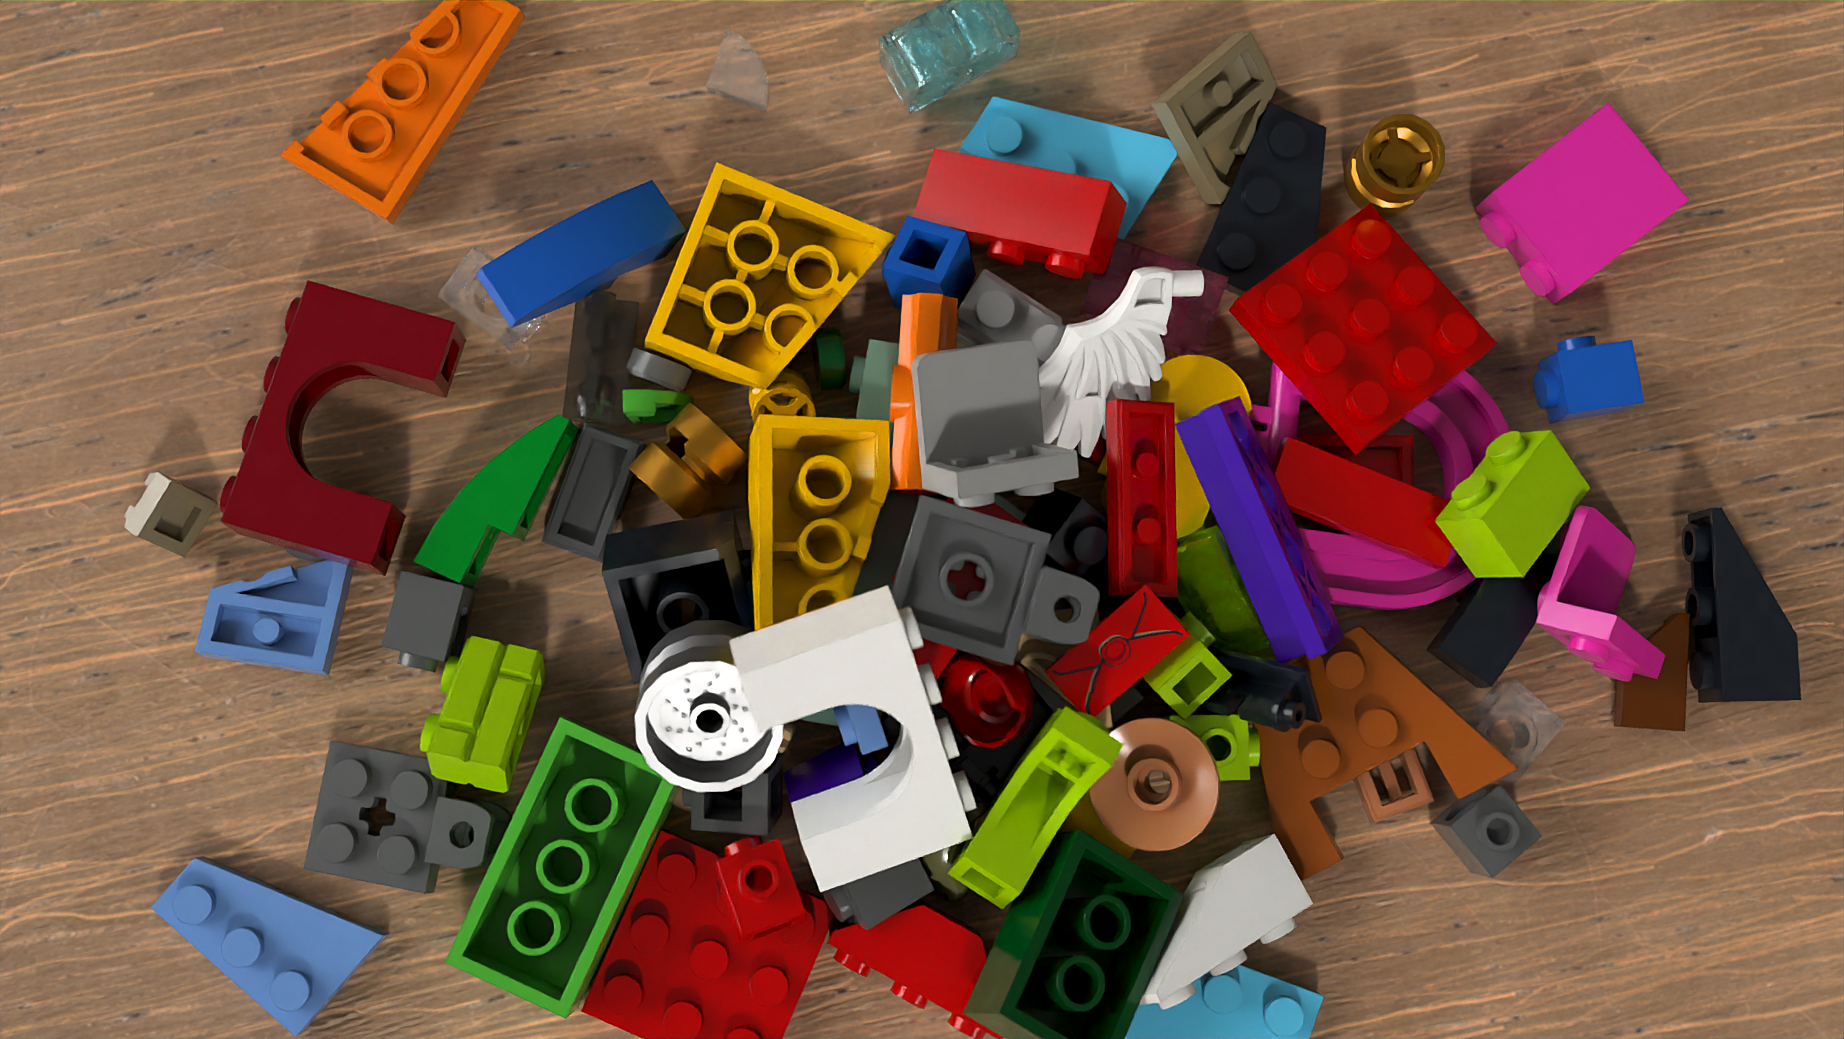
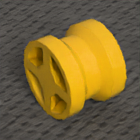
(786, 384)

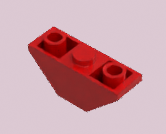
(924, 954)

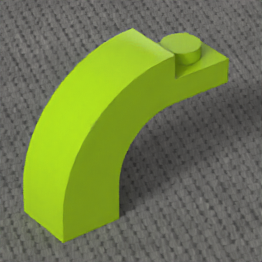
(1033, 804)

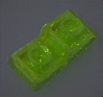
(1216, 593)

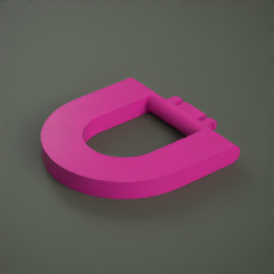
(1359, 574)

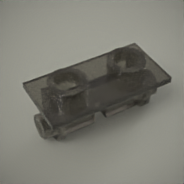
(598, 357)

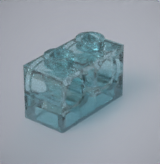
(947, 49)

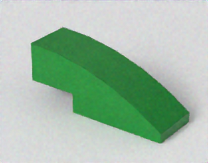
(497, 499)

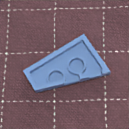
(266, 941)

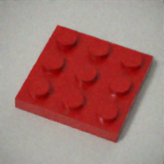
(1362, 327)
(680, 963)

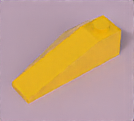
(812, 509)

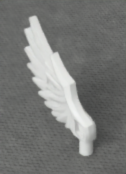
(1110, 357)

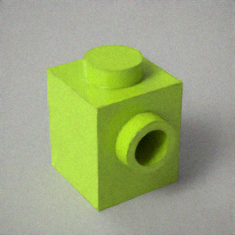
(1189, 671)
(1229, 741)

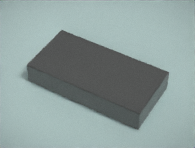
(593, 492)

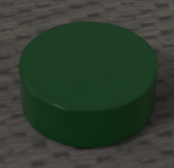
(828, 359)

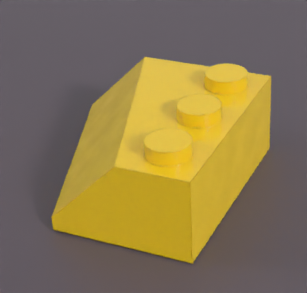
(757, 279)

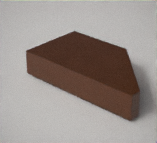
(1660, 701)

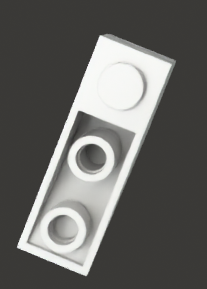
(1225, 909)

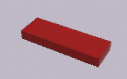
(1141, 497)
(1361, 502)

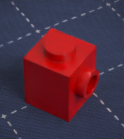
(758, 889)

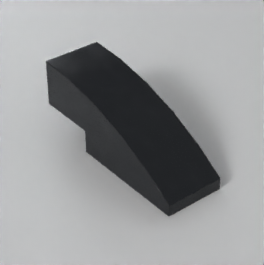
(1493, 621)

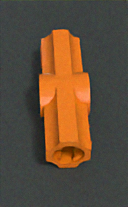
(927, 326)

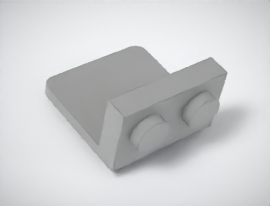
(985, 424)

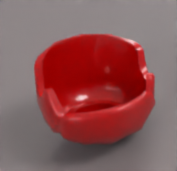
(987, 699)

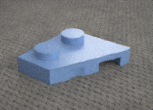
(279, 620)

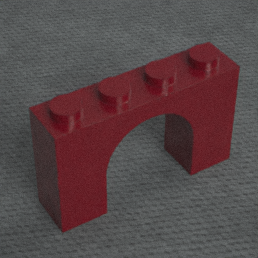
(328, 343)

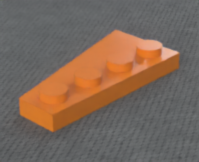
(401, 116)

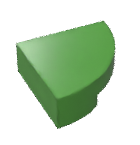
(653, 405)

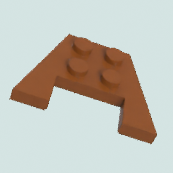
(1369, 715)

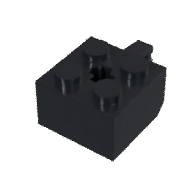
(676, 576)

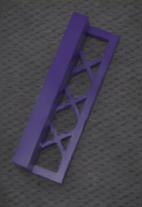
(1260, 531)

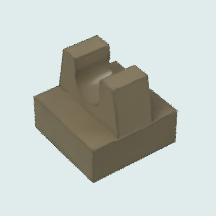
(169, 514)

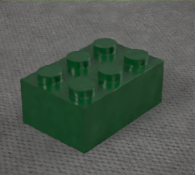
(1075, 946)

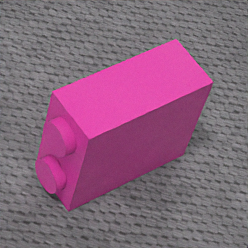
(1579, 205)

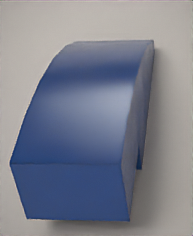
(582, 254)

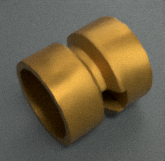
(1394, 164)
(689, 462)

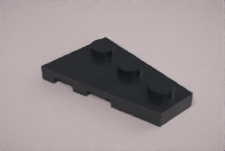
(1271, 202)

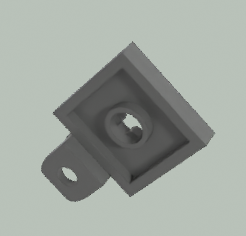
(1016, 590)
(428, 826)

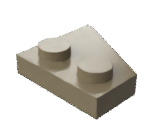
(1216, 112)

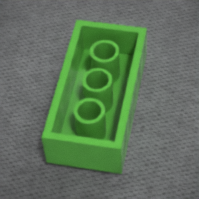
(564, 868)

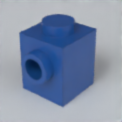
(928, 260)
(1588, 379)

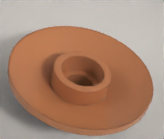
(1139, 813)

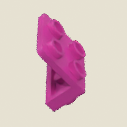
(1584, 596)

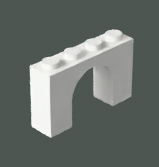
(861, 657)

